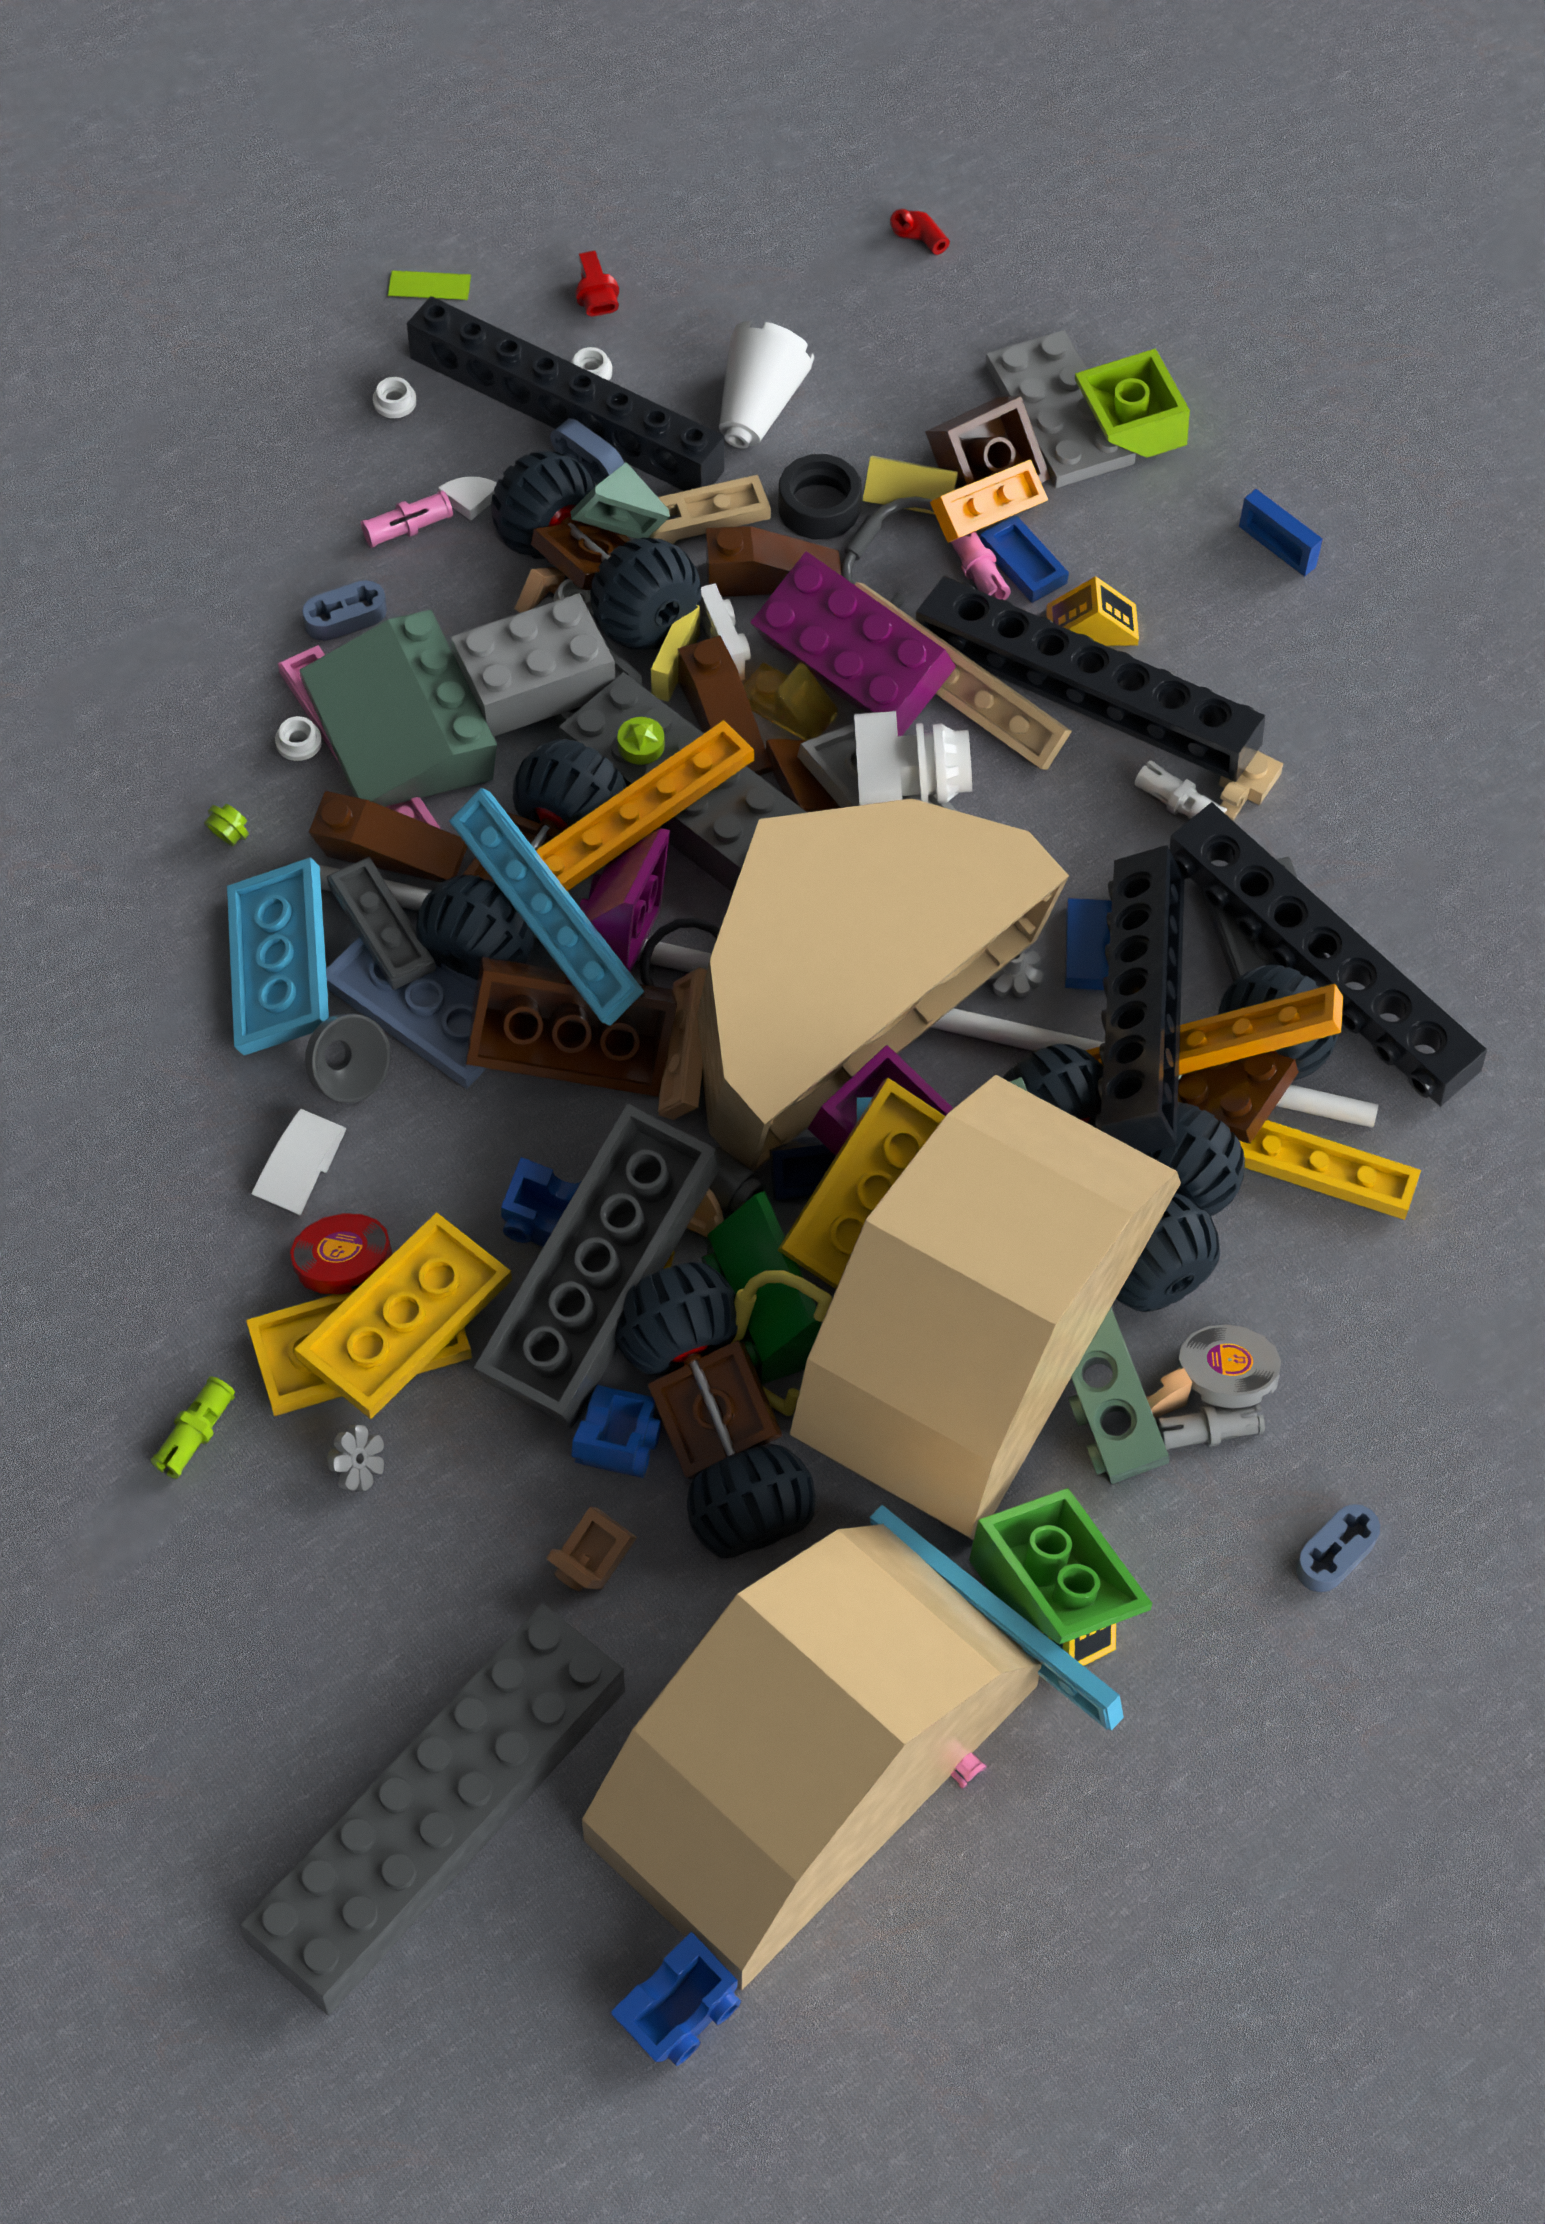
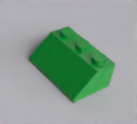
(782, 1317)

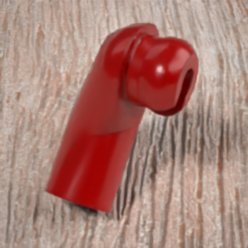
(919, 226)

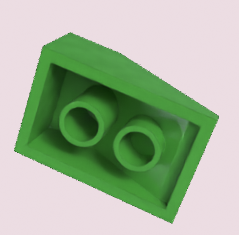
(1055, 1568)

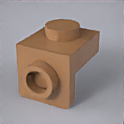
(591, 1551)

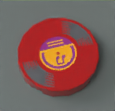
(339, 1252)

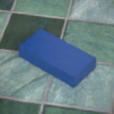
(1280, 532)
(1024, 558)
(1086, 942)

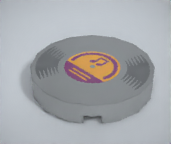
(1230, 1365)

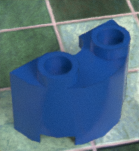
(534, 1202)
(617, 1432)
(679, 2002)

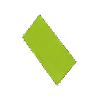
(429, 284)

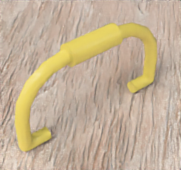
(744, 1305)

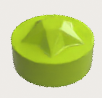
(641, 740)

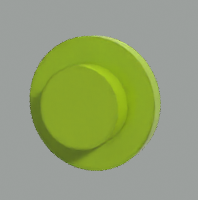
(226, 824)

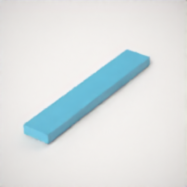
(546, 907)
(1057, 1665)

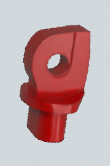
(596, 290)

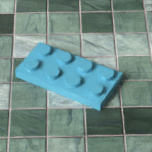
(277, 956)

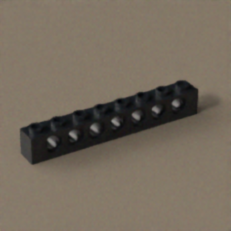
(557, 390)
(1095, 679)
(1318, 928)
(1143, 1002)

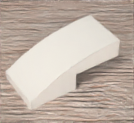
(297, 1161)

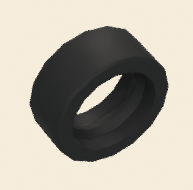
(819, 470)

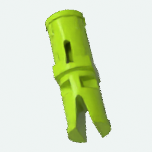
(193, 1427)

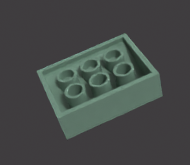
(401, 713)

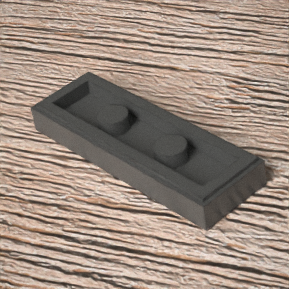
(381, 923)

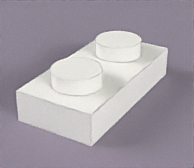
(719, 619)

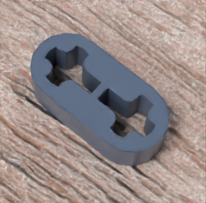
(587, 448)
(344, 610)
(1346, 1555)

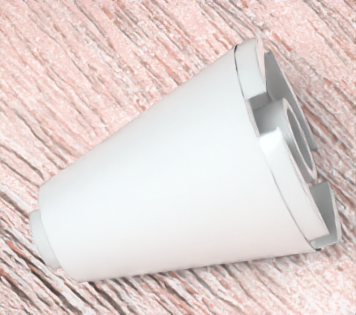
(759, 380)

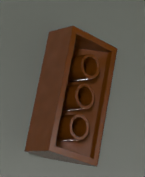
(542, 1027)

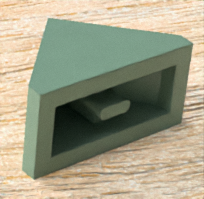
(622, 505)

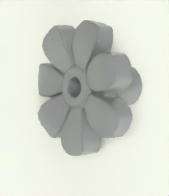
(1018, 975)
(356, 1458)

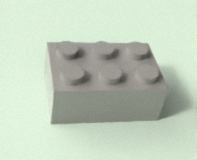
(534, 664)

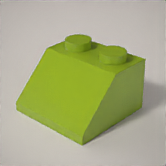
(1137, 403)

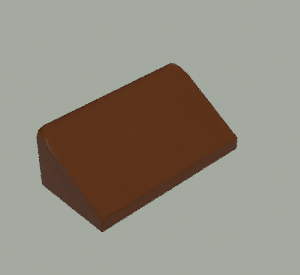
(795, 778)

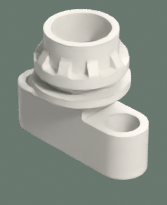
(909, 764)

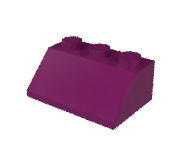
(629, 896)

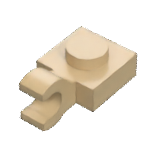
(1252, 785)

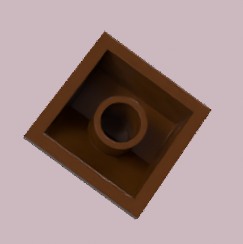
(987, 441)

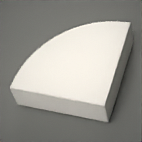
(469, 494)

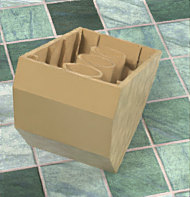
(852, 941)
(976, 1300)
(801, 1741)

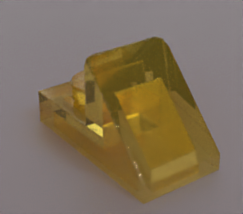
(791, 701)

